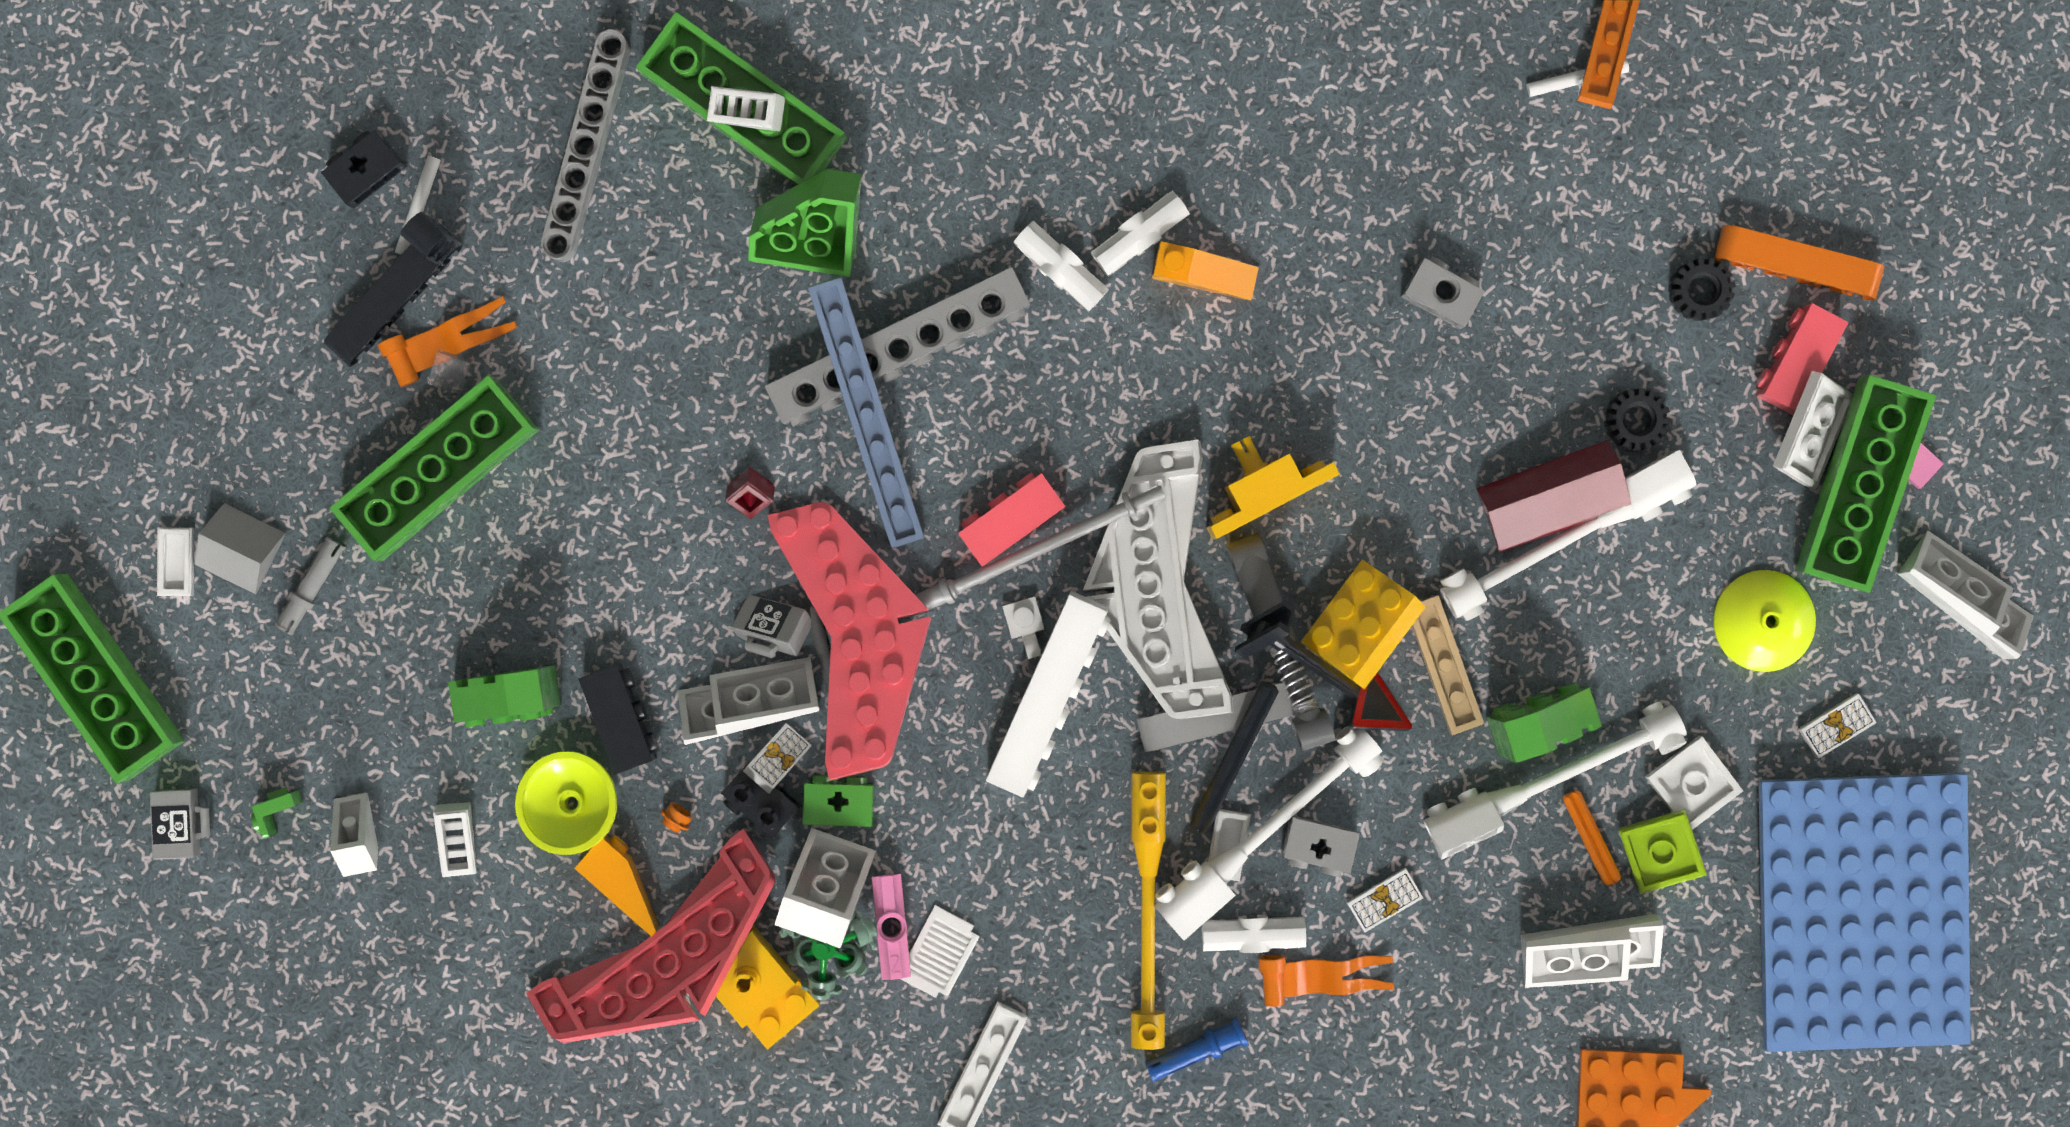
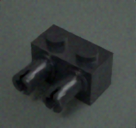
(765, 810)

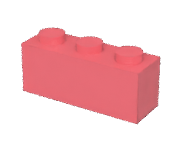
(1804, 350)
(1010, 518)

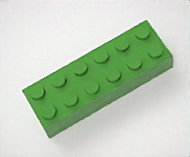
(689, 62)
(434, 469)
(1865, 482)
(91, 677)

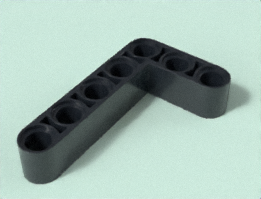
(402, 282)

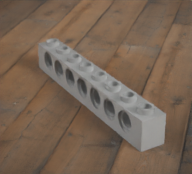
(1002, 285)

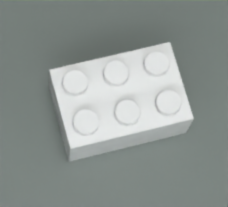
(825, 888)

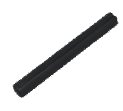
(1234, 757)

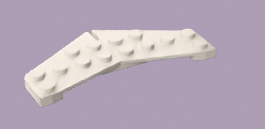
(1151, 604)

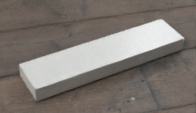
(983, 1067)

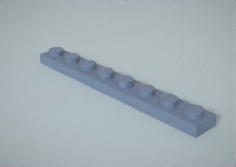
(865, 411)

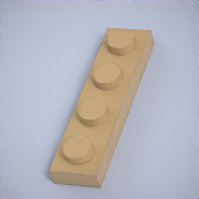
(1446, 668)

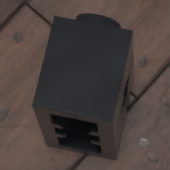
(380, 165)

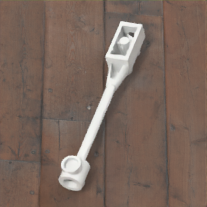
(1648, 489)
(1479, 814)
(1205, 885)

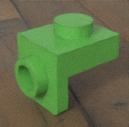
(277, 801)

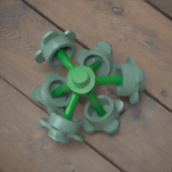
(848, 958)

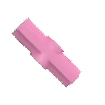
(892, 949)

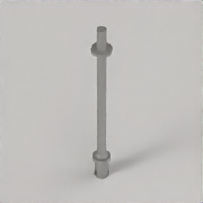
(949, 590)

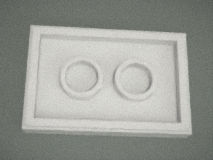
(1813, 430)

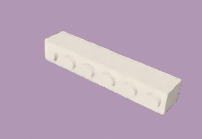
(1047, 694)

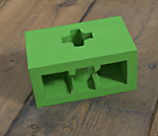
(820, 811)

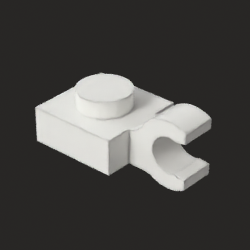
(1025, 620)

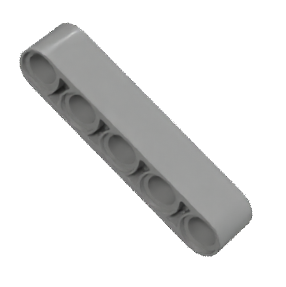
(1164, 731)

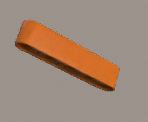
(1799, 260)

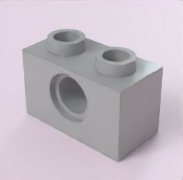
(1422, 292)

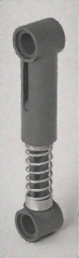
(1262, 593)

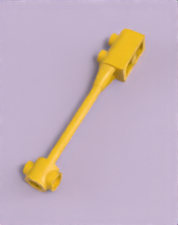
(1148, 836)

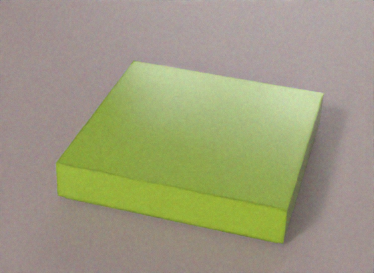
(1662, 851)

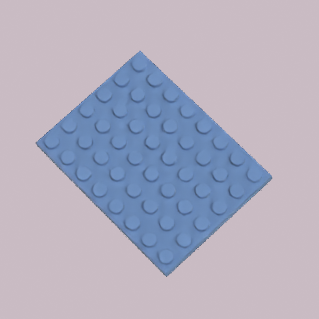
(1865, 912)

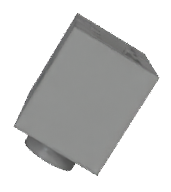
(1339, 840)

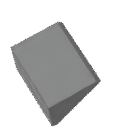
(238, 547)

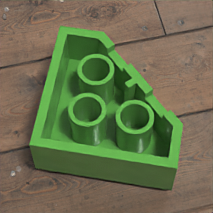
(810, 225)
(505, 696)
(1536, 726)

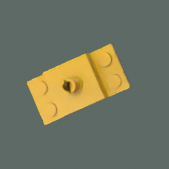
(1265, 487)
(764, 991)

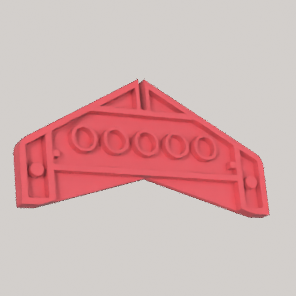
(870, 651)
(687, 955)

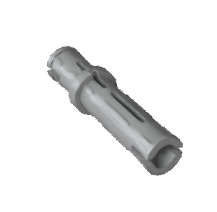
(309, 586)

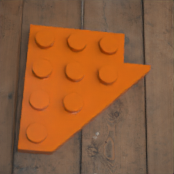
(1634, 1089)

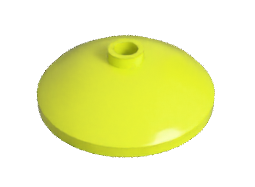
(1742, 616)
(544, 798)

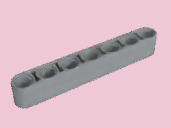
(581, 130)

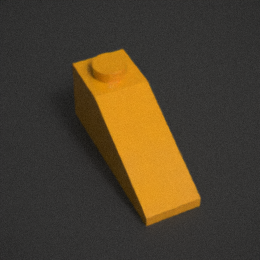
(1204, 271)
(616, 876)

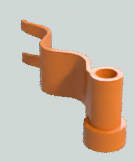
(419, 352)
(1316, 976)

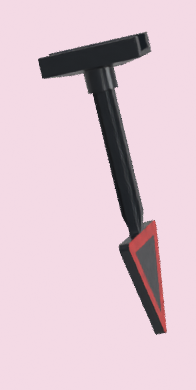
(1371, 708)

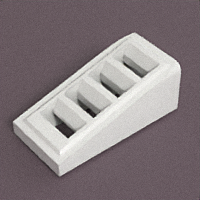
(773, 115)
(449, 811)

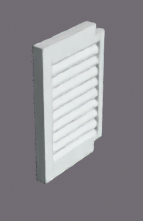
(940, 952)

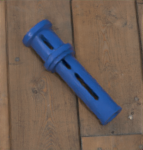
(1212, 1044)

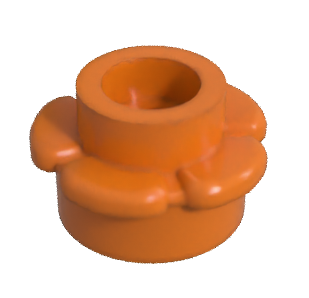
(675, 819)

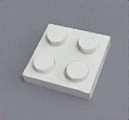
(1694, 782)

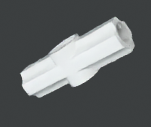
(1140, 233)
(1061, 266)
(1254, 934)

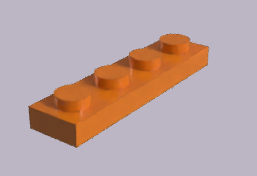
(1608, 52)

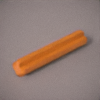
(1591, 837)

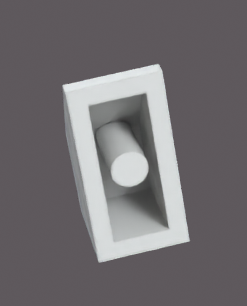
(353, 835)

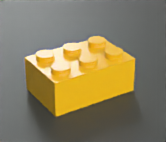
(1363, 624)

